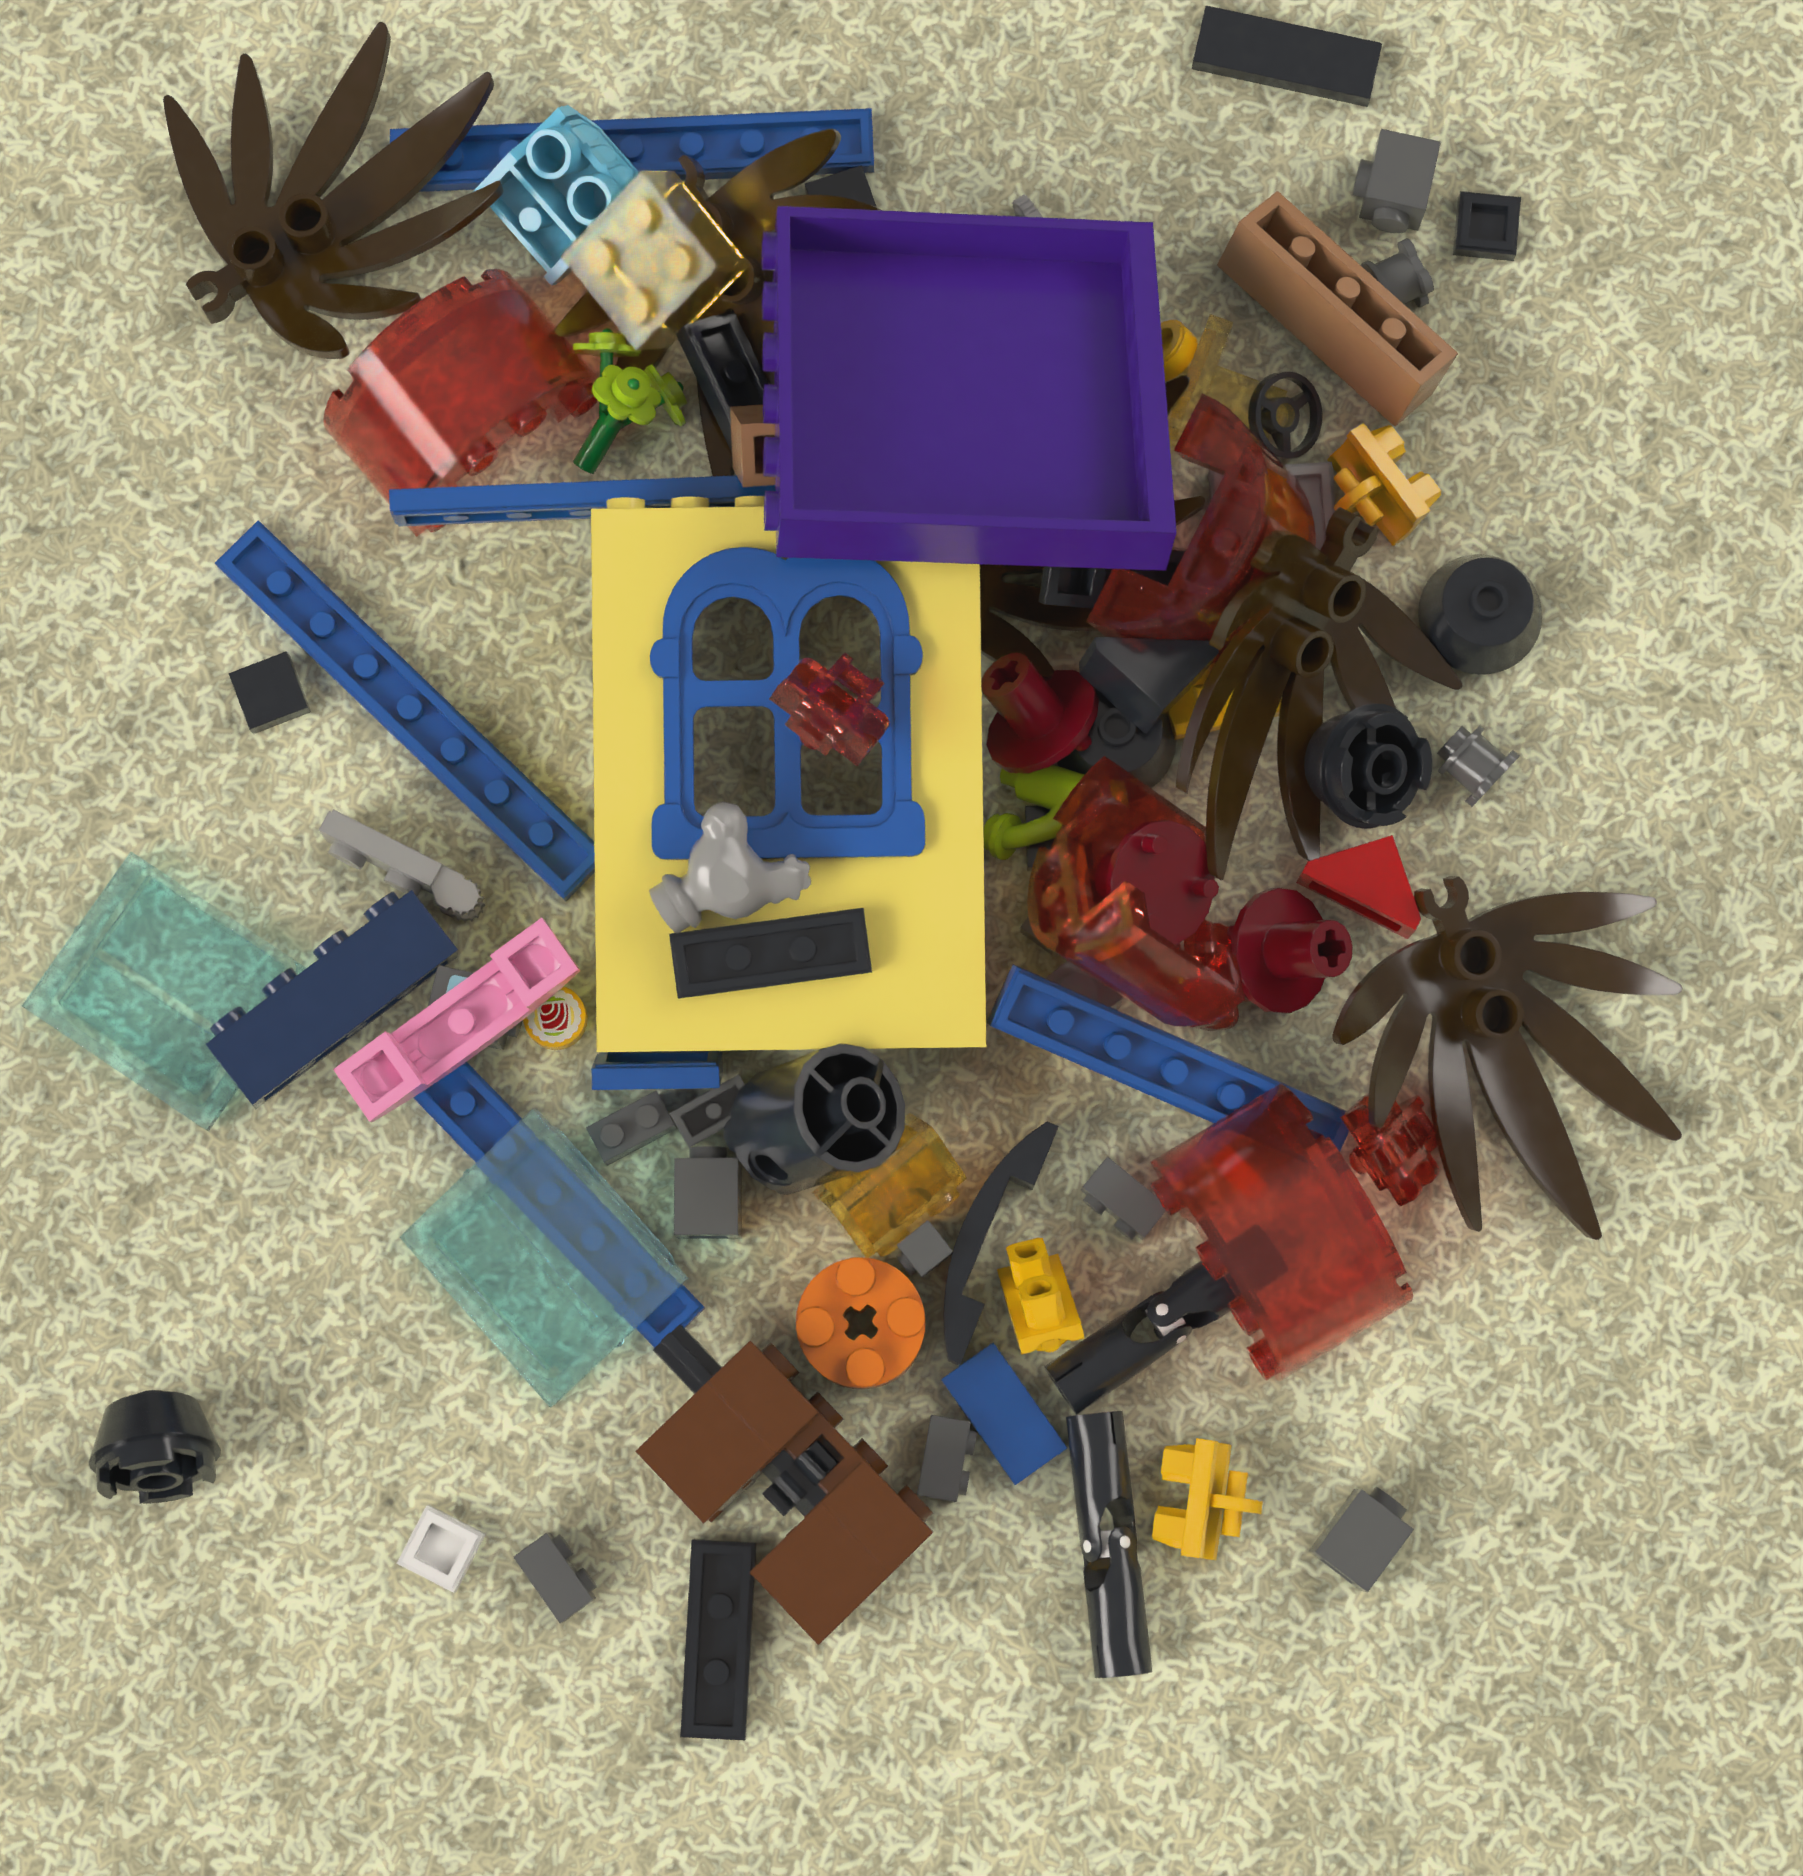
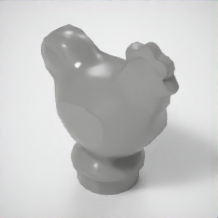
(726, 874)

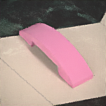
(459, 1022)

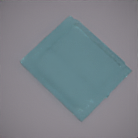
(151, 980)
(544, 1256)

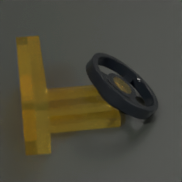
(1253, 401)

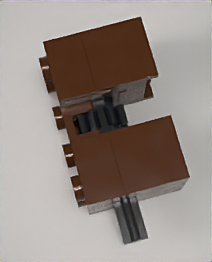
(757, 1422)

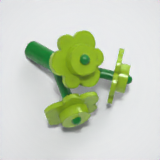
(623, 396)

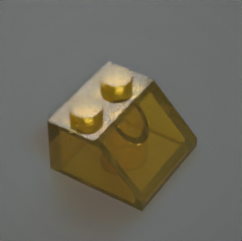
(884, 1200)

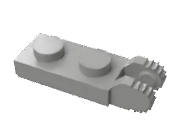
(405, 867)

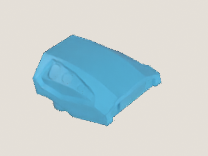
(558, 185)

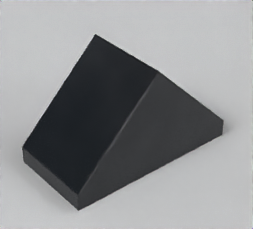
(1145, 674)

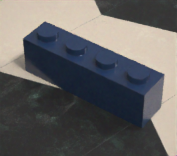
(332, 998)

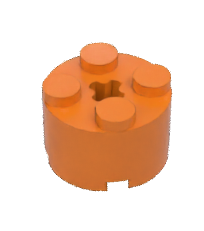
(857, 1286)

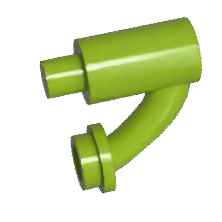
(1043, 788)

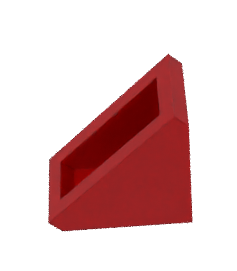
(1367, 882)

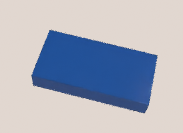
(657, 1070)
(1004, 1413)

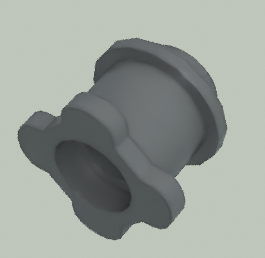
(1403, 275)
(1474, 762)

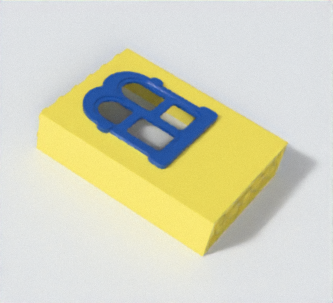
(907, 865)

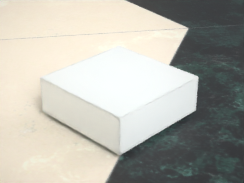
(441, 1548)

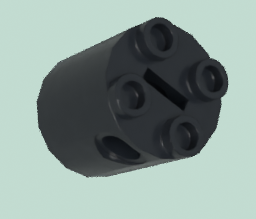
(817, 1119)

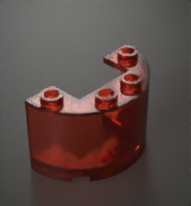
(455, 386)
(1249, 504)
(1114, 935)
(1284, 1231)

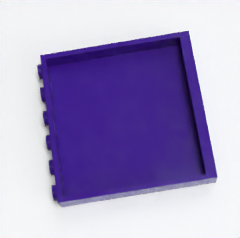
(965, 390)

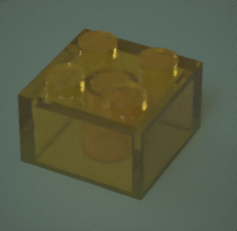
(654, 259)

